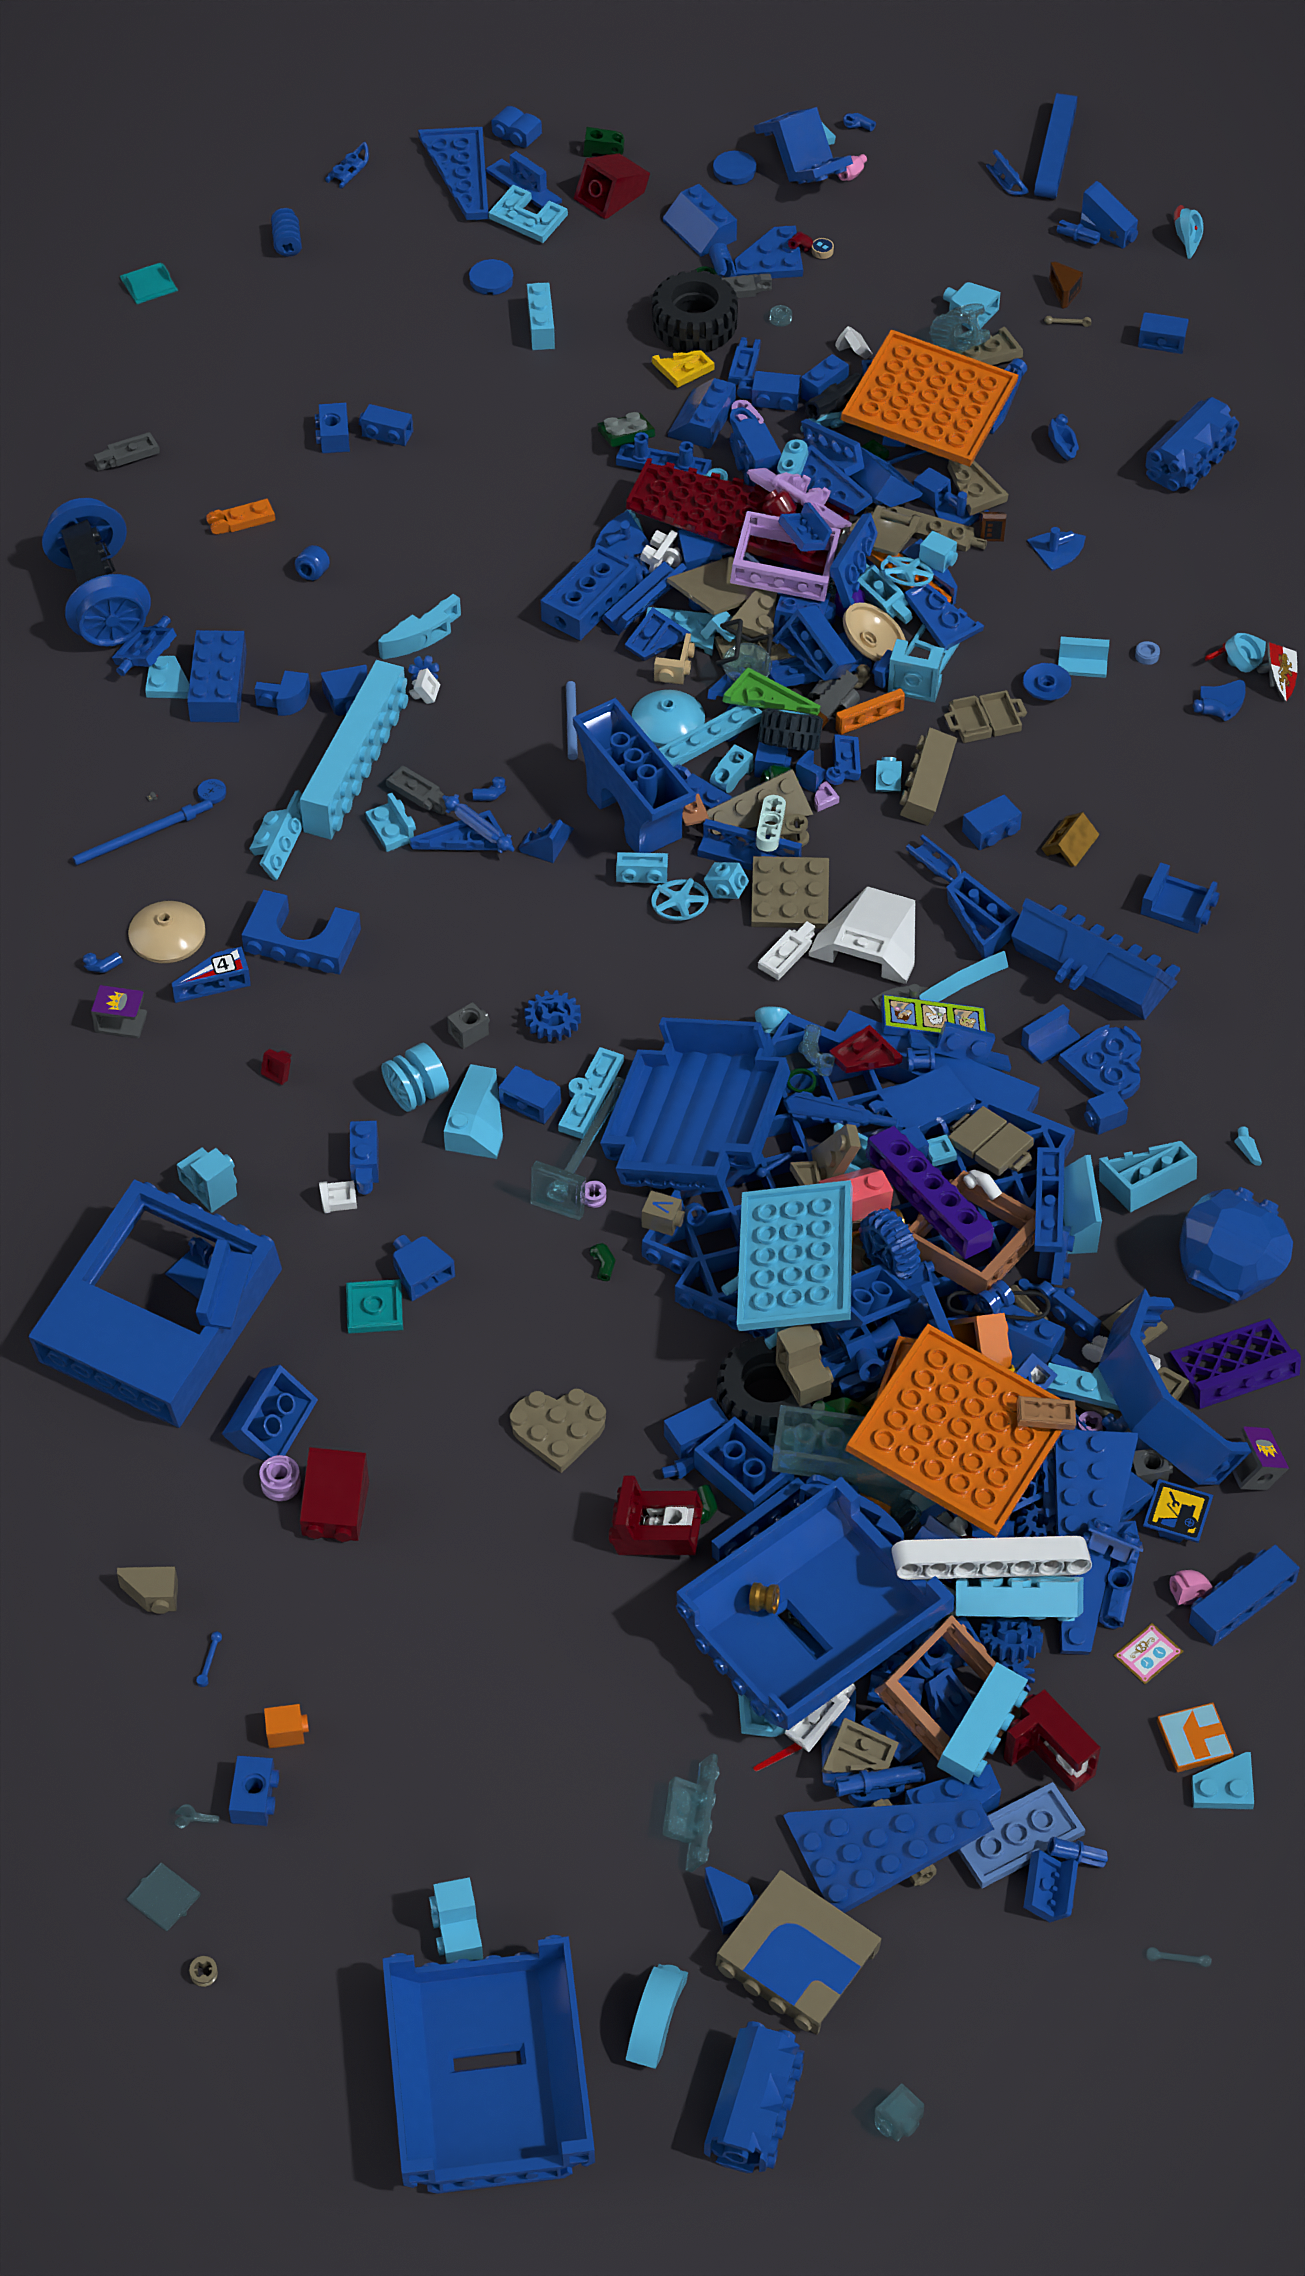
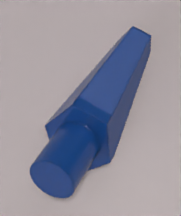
(680, 1468)

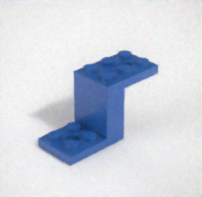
(803, 146)

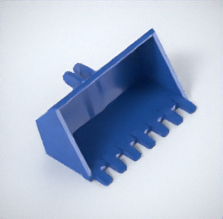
(1091, 959)

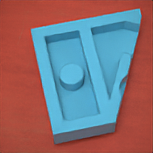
(166, 679)
(1225, 1785)

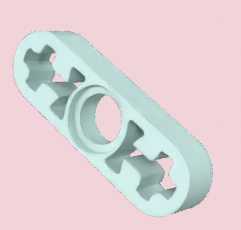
(766, 829)

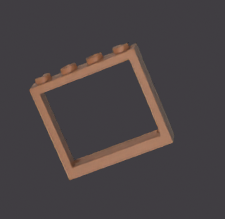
(959, 1271)
(909, 1709)

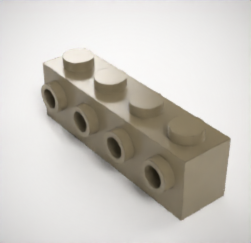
(928, 776)

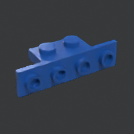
(525, 175)
(962, 1043)

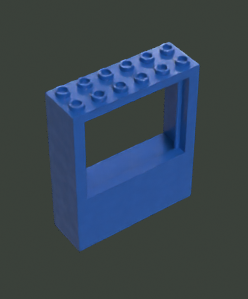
(130, 1348)

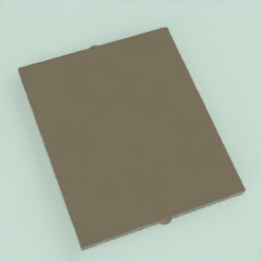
(711, 586)

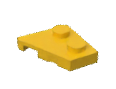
(684, 366)

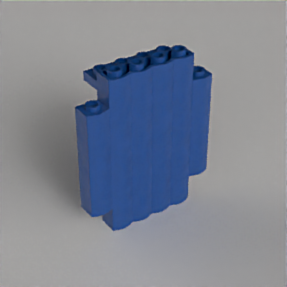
(696, 1105)

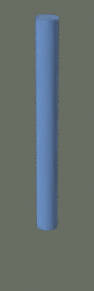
(571, 712)

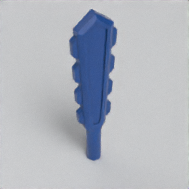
(822, 1109)

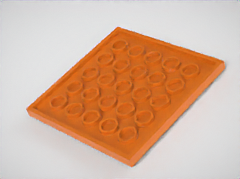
(929, 397)
(954, 1431)

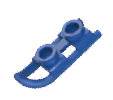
(351, 160)
(1011, 177)
(938, 866)

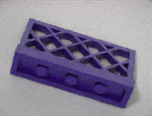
(1244, 1376)

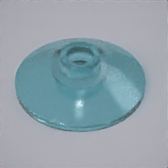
(749, 656)

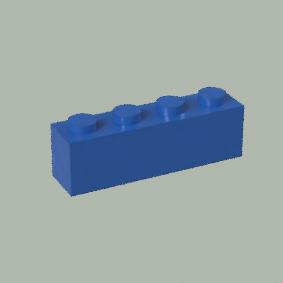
(1243, 1594)

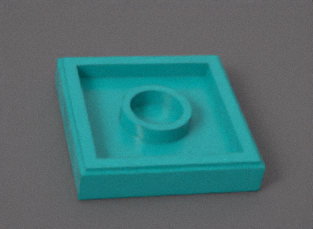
(374, 1306)

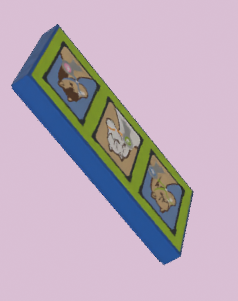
(926, 1016)

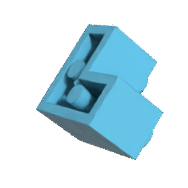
(209, 1177)
(455, 1915)

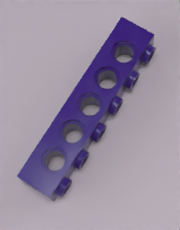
(930, 1192)

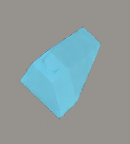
(475, 1116)

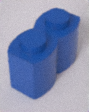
(516, 126)

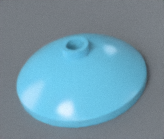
(668, 715)

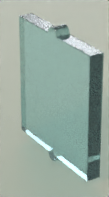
(163, 1897)

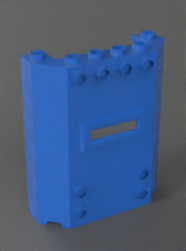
(835, 1581)
(495, 2120)

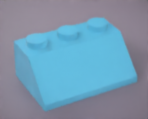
(1082, 1205)

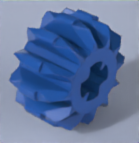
(1034, 1524)

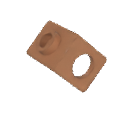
(694, 812)

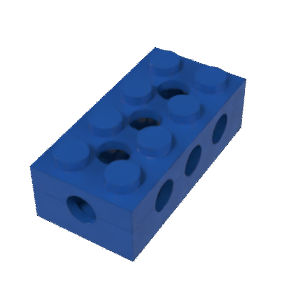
(588, 592)

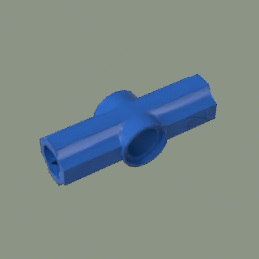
(1117, 1598)

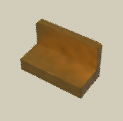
(1072, 838)

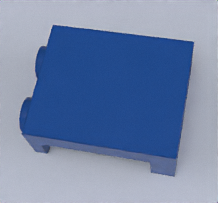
(1178, 901)

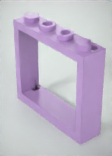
(777, 578)

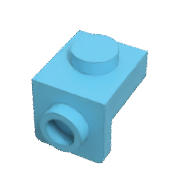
(888, 775)

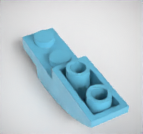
(420, 633)

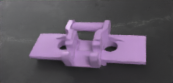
(797, 490)

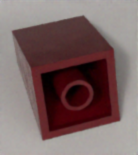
(610, 184)
(334, 1494)

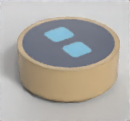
(822, 248)

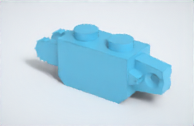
(884, 594)

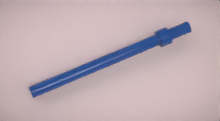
(187, 813)

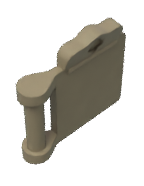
(891, 535)

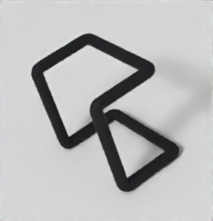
(739, 636)

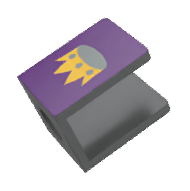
(118, 1012)
(1263, 1460)

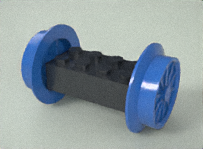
(105, 605)

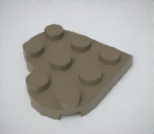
(560, 1427)

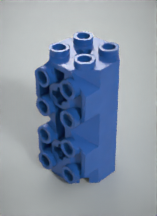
(1191, 443)
(755, 2099)

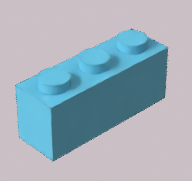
(540, 316)

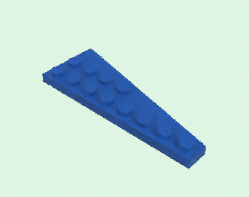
(1091, 1486)

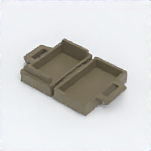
(985, 715)
(991, 1141)

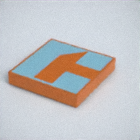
(1195, 1737)

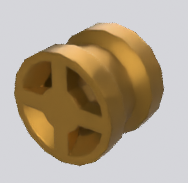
(764, 1597)

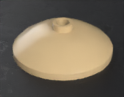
(871, 630)
(166, 932)

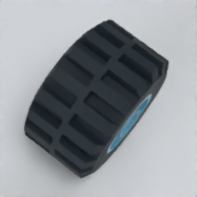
(790, 729)

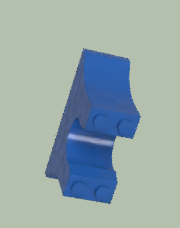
(633, 772)

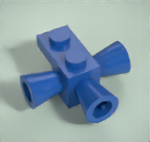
(860, 1351)

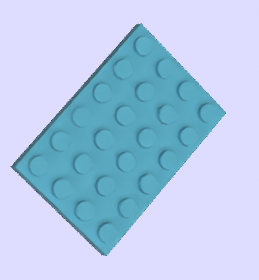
(795, 1256)

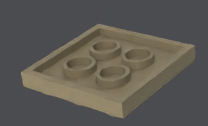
(790, 891)

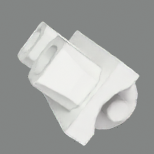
(664, 553)

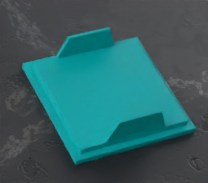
(148, 283)

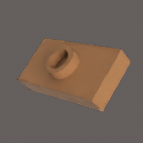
(1046, 1413)

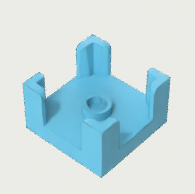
(914, 675)

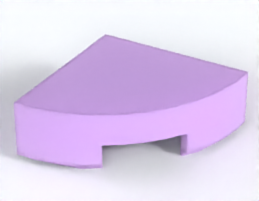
(825, 797)

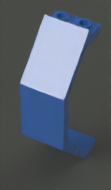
(1150, 1407)

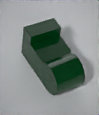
(603, 142)

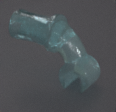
(810, 1049)

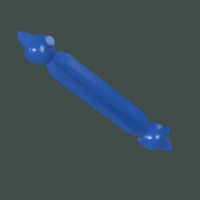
(478, 823)

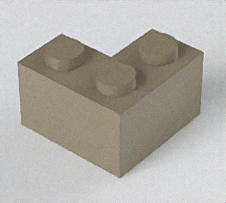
(801, 1363)

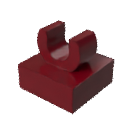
(276, 1065)

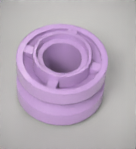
(280, 1467)

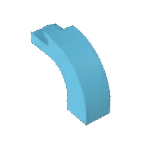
(655, 2014)

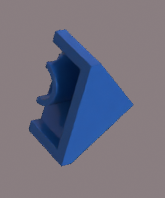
(547, 842)

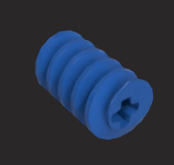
(286, 232)

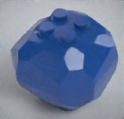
(1234, 1244)

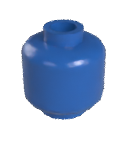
(312, 562)

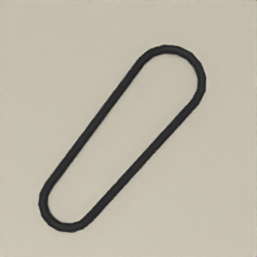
(1006, 1316)

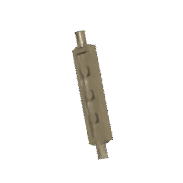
(960, 533)

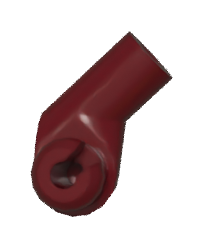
(801, 240)

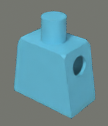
(971, 294)

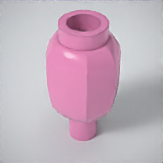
(854, 169)

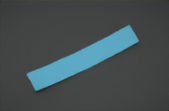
(966, 977)

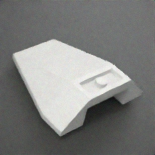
(873, 928)

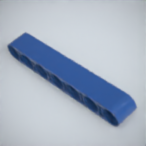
(1055, 146)

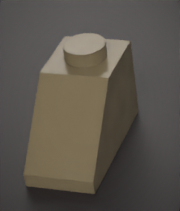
(151, 1587)

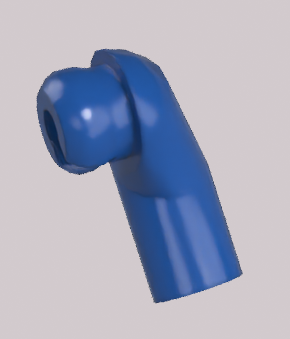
(101, 965)

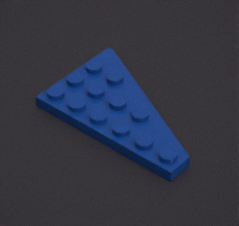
(874, 1848)

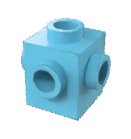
(726, 880)

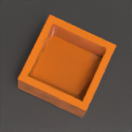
(985, 1335)

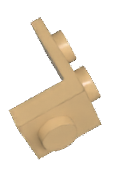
(675, 670)

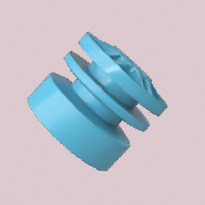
(415, 1077)

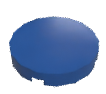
(734, 167)
(491, 276)

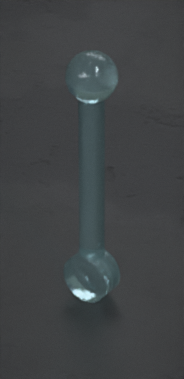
(1153, 1954)

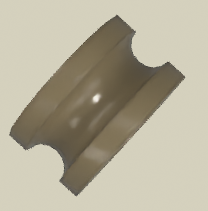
(203, 1962)

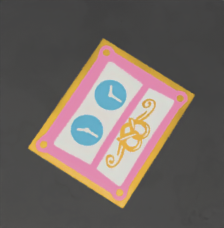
(1148, 1653)

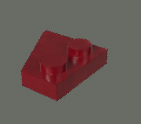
(865, 1052)

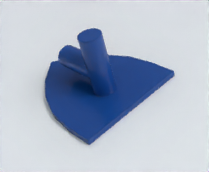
(955, 509)
(623, 536)
(1057, 547)

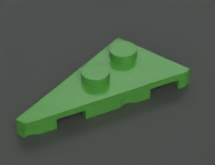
(761, 692)

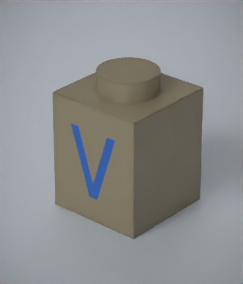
(662, 1213)

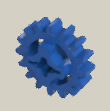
(552, 1015)
(1011, 1638)

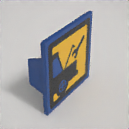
(1178, 1511)

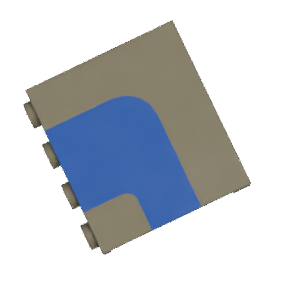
(796, 1951)

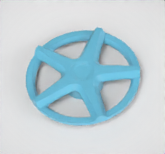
(906, 571)
(680, 899)

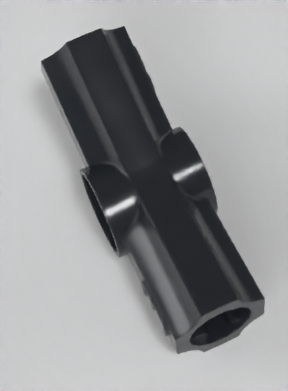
(833, 398)

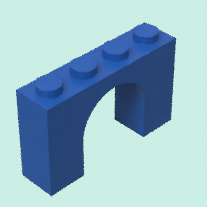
(324, 952)

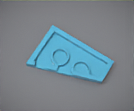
(694, 623)

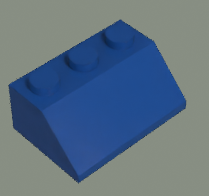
(700, 220)
(704, 413)
(884, 481)
(874, 1296)
(1036, 1337)
(270, 1414)

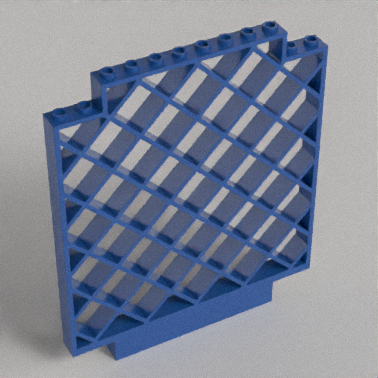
(993, 1089)

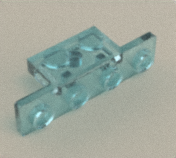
(690, 1811)

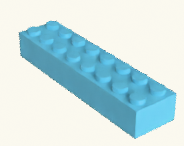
(353, 750)

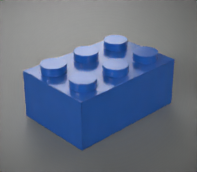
(740, 1465)

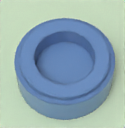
(1147, 652)

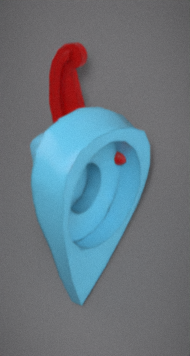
(1189, 228)
(1243, 651)

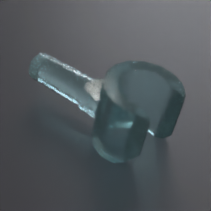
(189, 1814)

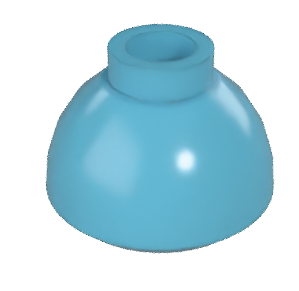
(771, 1018)

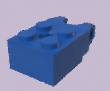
(752, 444)

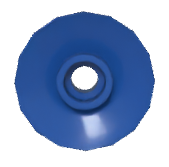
(1047, 681)

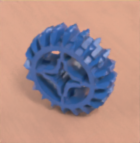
(890, 1243)

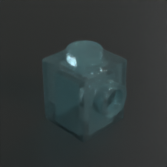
(899, 2114)

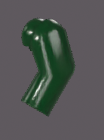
(606, 1258)
(708, 1501)

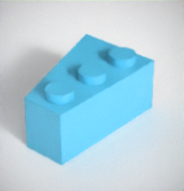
(1148, 1175)

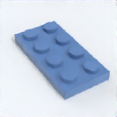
(1018, 1832)

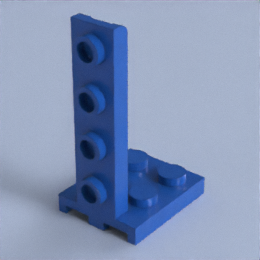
(855, 1387)

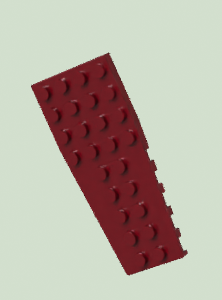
(715, 510)

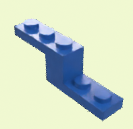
(1049, 1200)

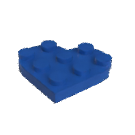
(1106, 1061)

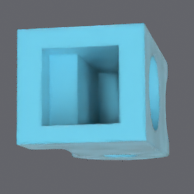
(732, 769)

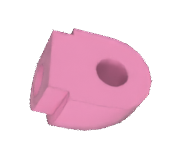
(1189, 1586)

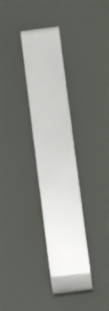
(991, 1557)

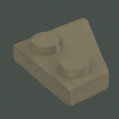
(859, 1749)

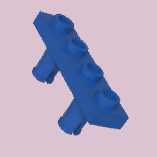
(636, 456)

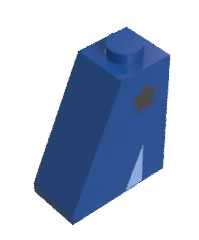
(1108, 216)

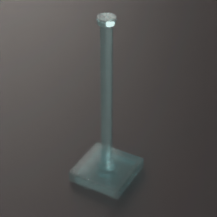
(562, 1189)

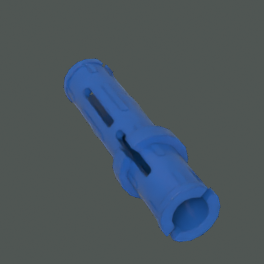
(874, 1780)

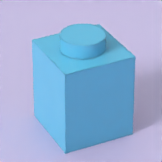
(938, 551)

